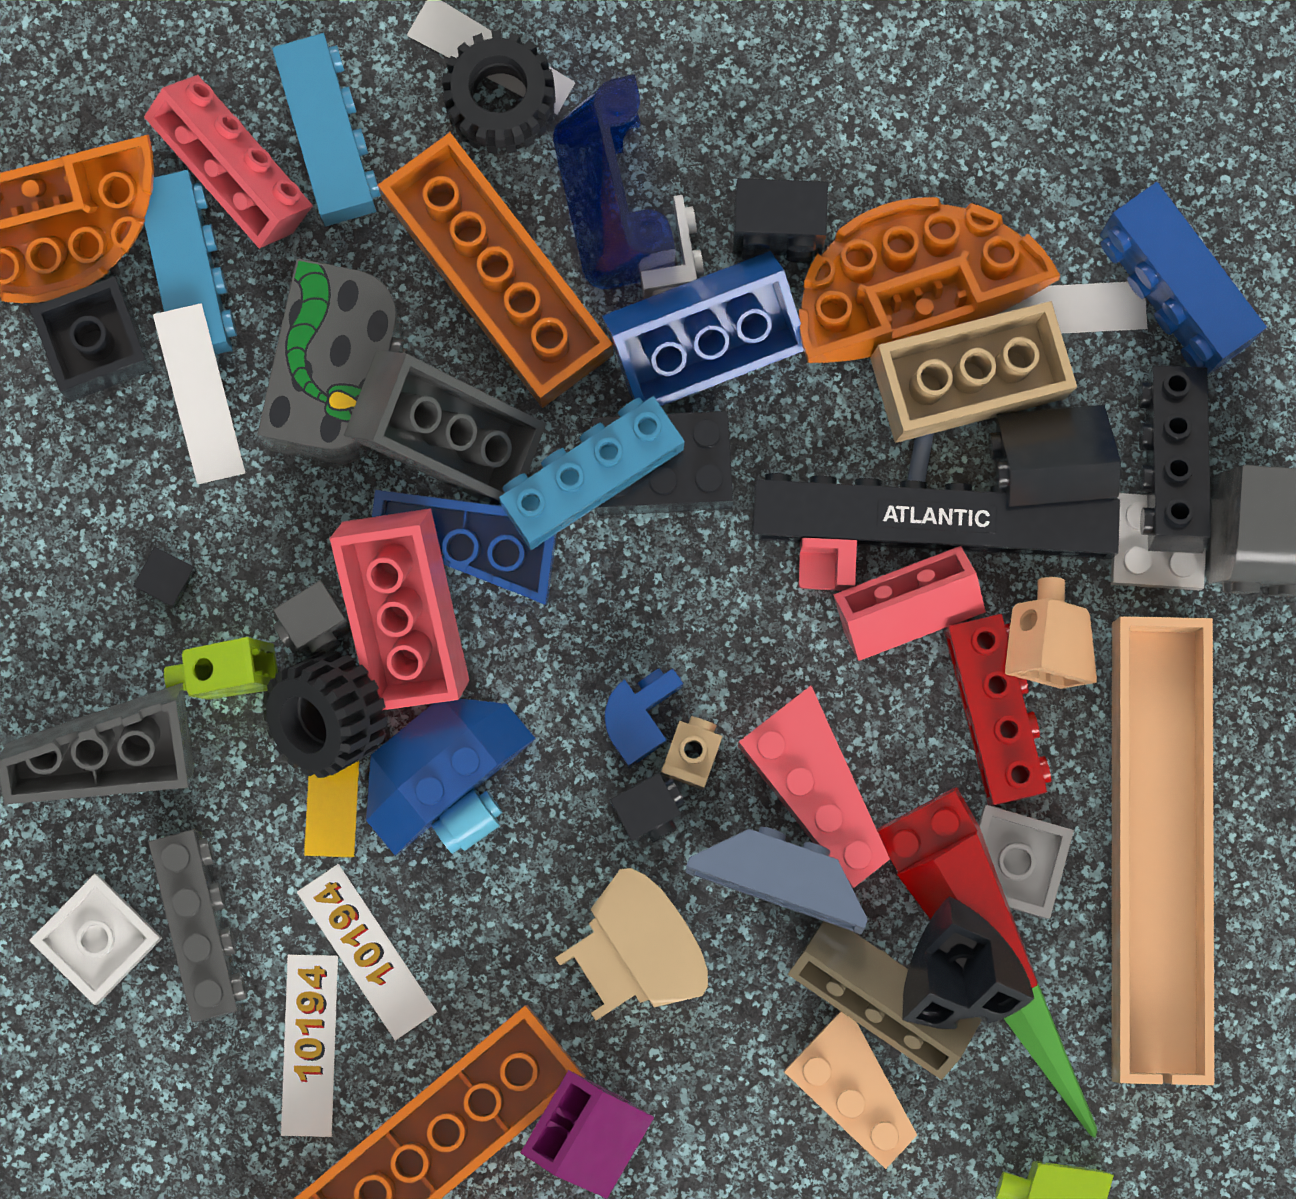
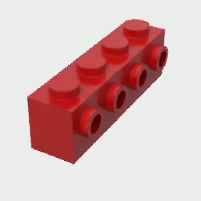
(996, 712)

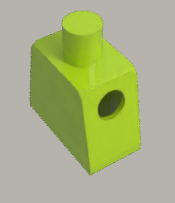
(224, 668)
(1055, 1182)

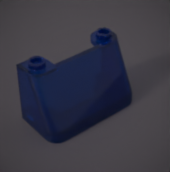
(609, 239)

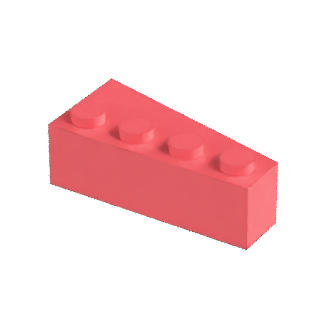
(812, 780)

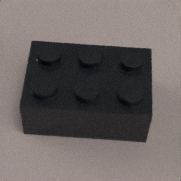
(689, 481)

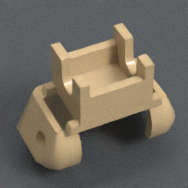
(638, 947)

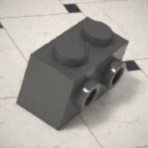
(311, 621)

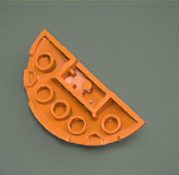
(71, 218)
(913, 273)

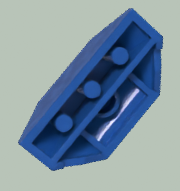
(437, 763)

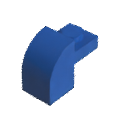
(627, 716)

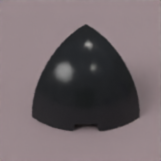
(963, 972)

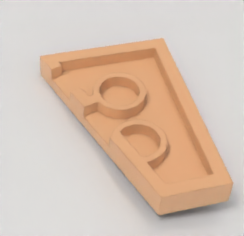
(852, 1089)

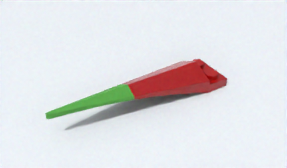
(945, 855)

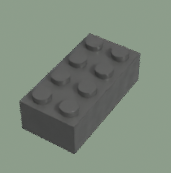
(442, 426)

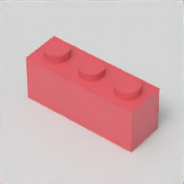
(910, 603)

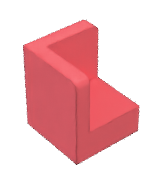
(827, 564)

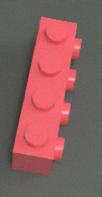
(228, 161)

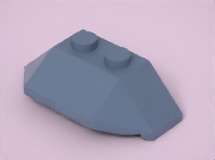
(782, 874)

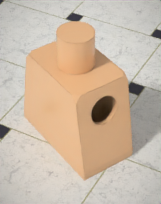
(1051, 639)

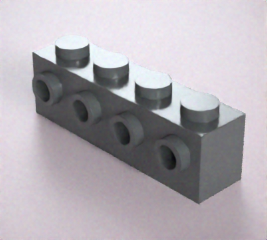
(197, 926)

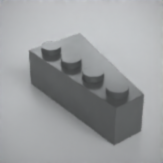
(108, 752)

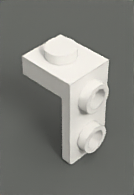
(667, 278)

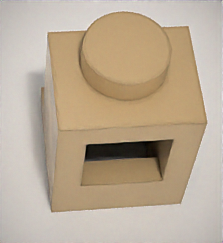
(686, 769)

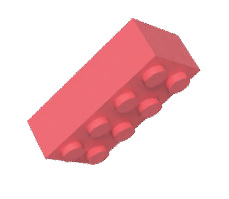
(400, 607)

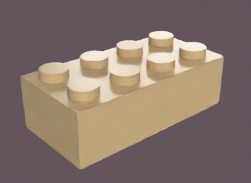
(973, 371)

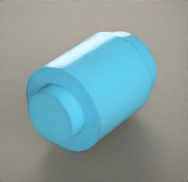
(468, 821)

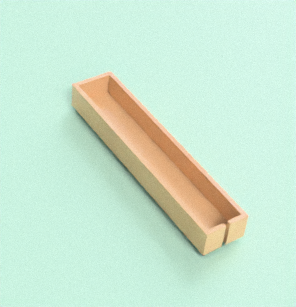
(1162, 851)

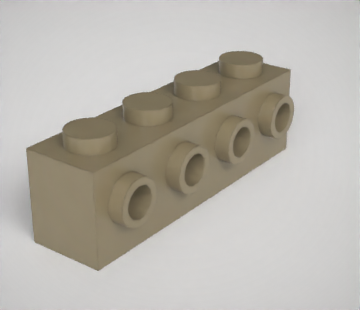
(870, 991)

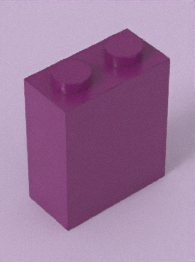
(587, 1135)

